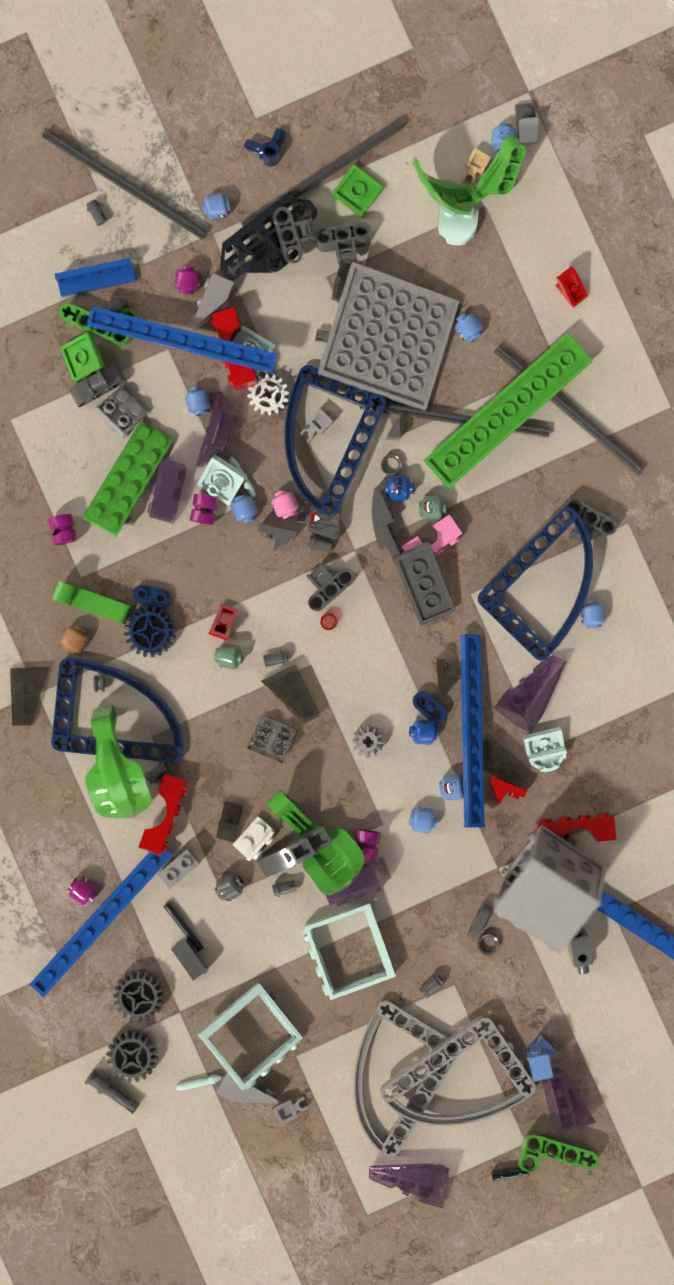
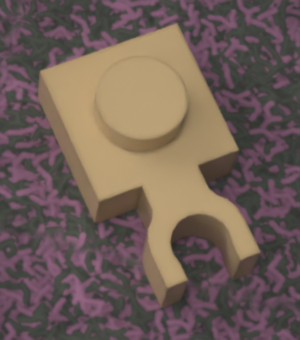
(477, 163)

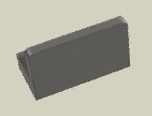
(190, 958)

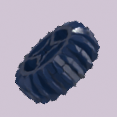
(150, 640)

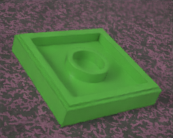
(357, 191)
(82, 357)

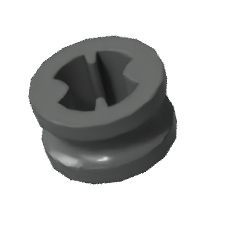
(99, 683)

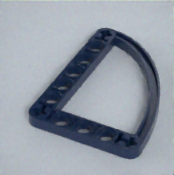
(346, 462)
(522, 566)
(127, 744)

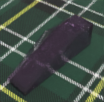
(529, 699)
(422, 1180)

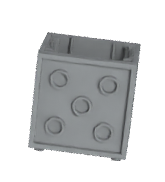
(550, 889)

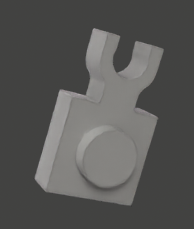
(319, 423)
(286, 1111)

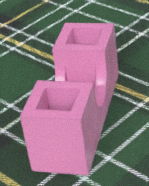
(446, 531)

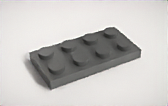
(424, 583)

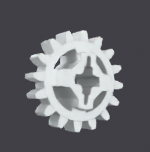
(259, 399)

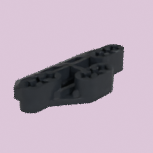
(268, 245)

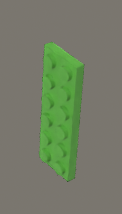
(128, 479)

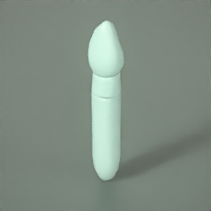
(248, 486)
(199, 1082)

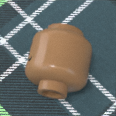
(74, 639)

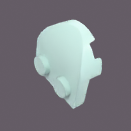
(456, 227)
(545, 749)

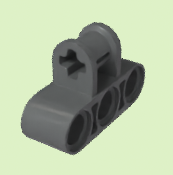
(298, 231)
(344, 248)
(97, 385)
(596, 526)
(325, 580)

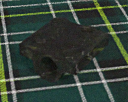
(271, 739)

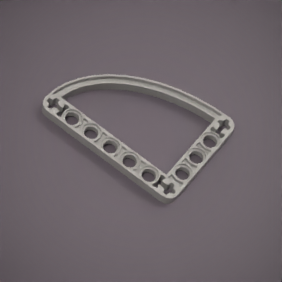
(422, 1088)
(465, 1117)

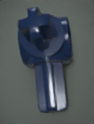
(272, 146)

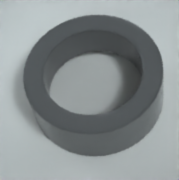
(394, 457)
(491, 951)

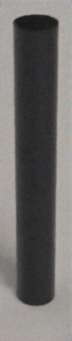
(183, 926)

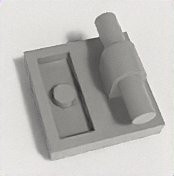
(121, 411)

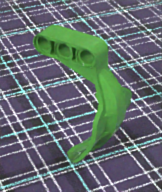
(496, 180)
(115, 781)
(331, 866)

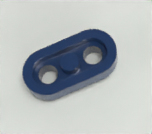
(151, 596)
(429, 707)

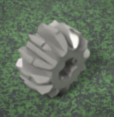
(363, 746)

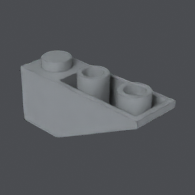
(215, 298)
(255, 1094)

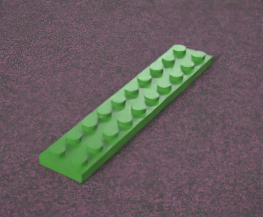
(508, 411)

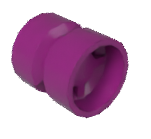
(203, 502)
(62, 529)
(367, 842)

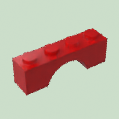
(228, 326)
(600, 827)
(155, 838)

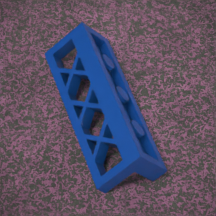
(95, 277)

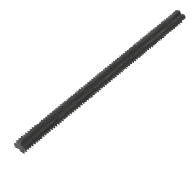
(347, 157)
(126, 185)
(559, 402)
(449, 417)

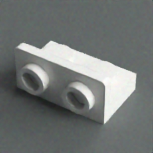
(254, 838)

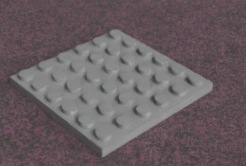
(388, 336)

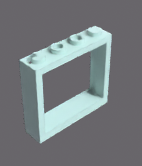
(321, 968)
(277, 1056)

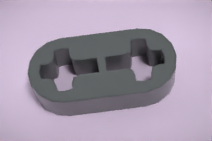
(479, 921)

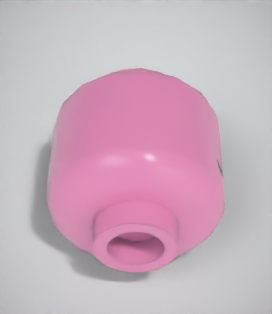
(285, 504)

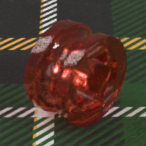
(325, 626)

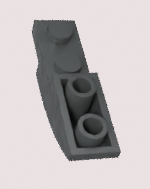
(381, 519)
(295, 851)

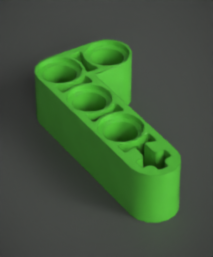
(81, 314)
(91, 602)
(560, 1153)

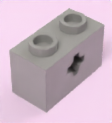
(179, 868)

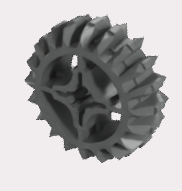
(134, 1012)
(137, 1061)

